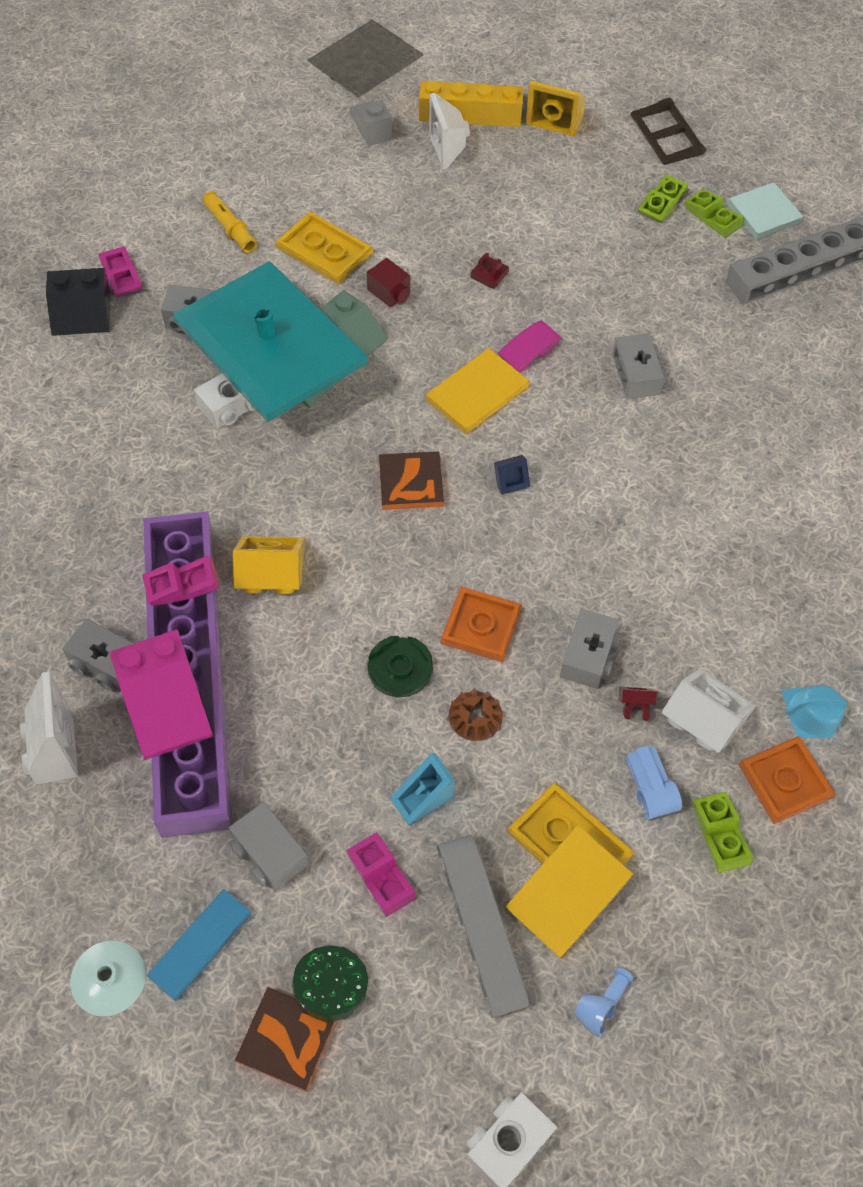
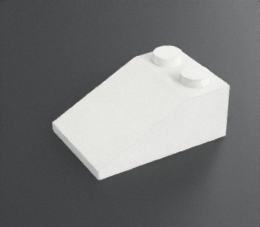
(48, 734)

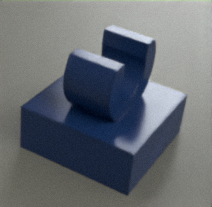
(512, 474)

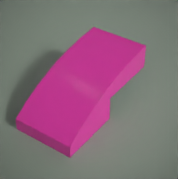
(120, 271)
(529, 344)
(176, 584)
(381, 874)

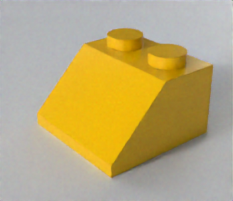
(554, 108)
(268, 564)

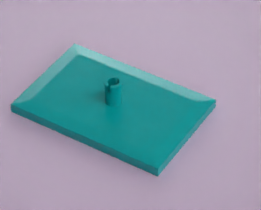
(270, 340)

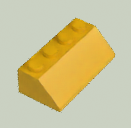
(477, 102)

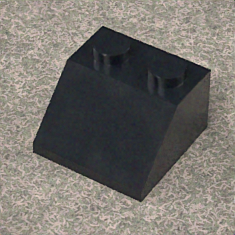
(78, 301)

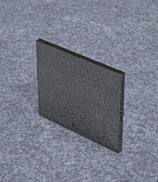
(365, 58)

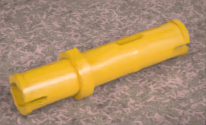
(234, 227)

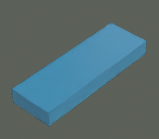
(199, 944)

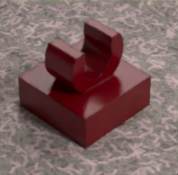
(489, 271)
(637, 697)

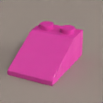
(160, 694)

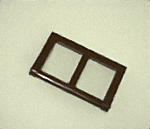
(682, 126)

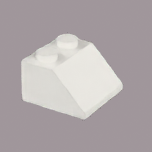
(707, 710)

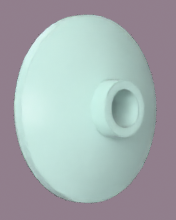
(116, 993)

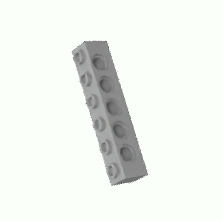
(797, 261)

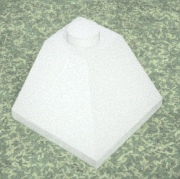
(447, 130)

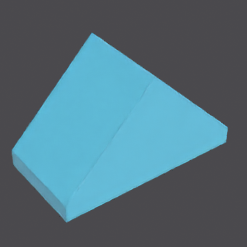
(424, 790)

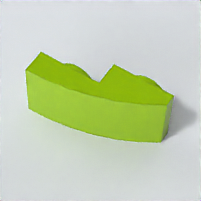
(663, 199)
(710, 210)
(722, 832)

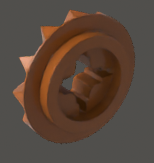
(481, 727)

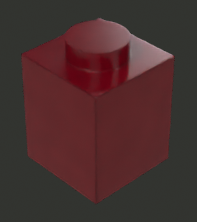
(388, 282)

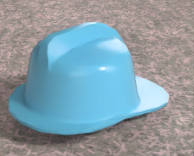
(814, 710)

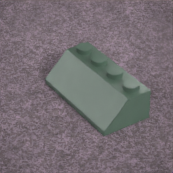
(357, 323)

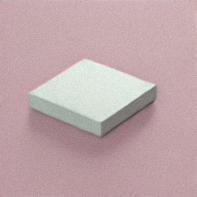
(765, 210)

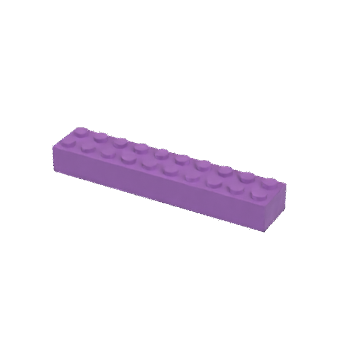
(193, 780)

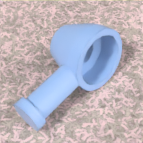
(594, 1008)

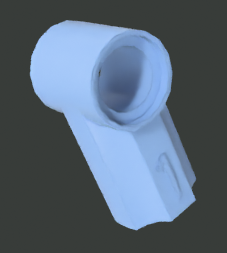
(654, 789)

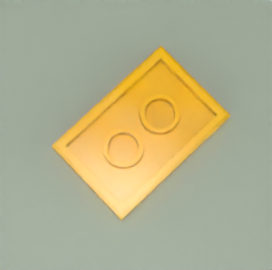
(324, 247)
(477, 390)
(553, 819)
(569, 891)

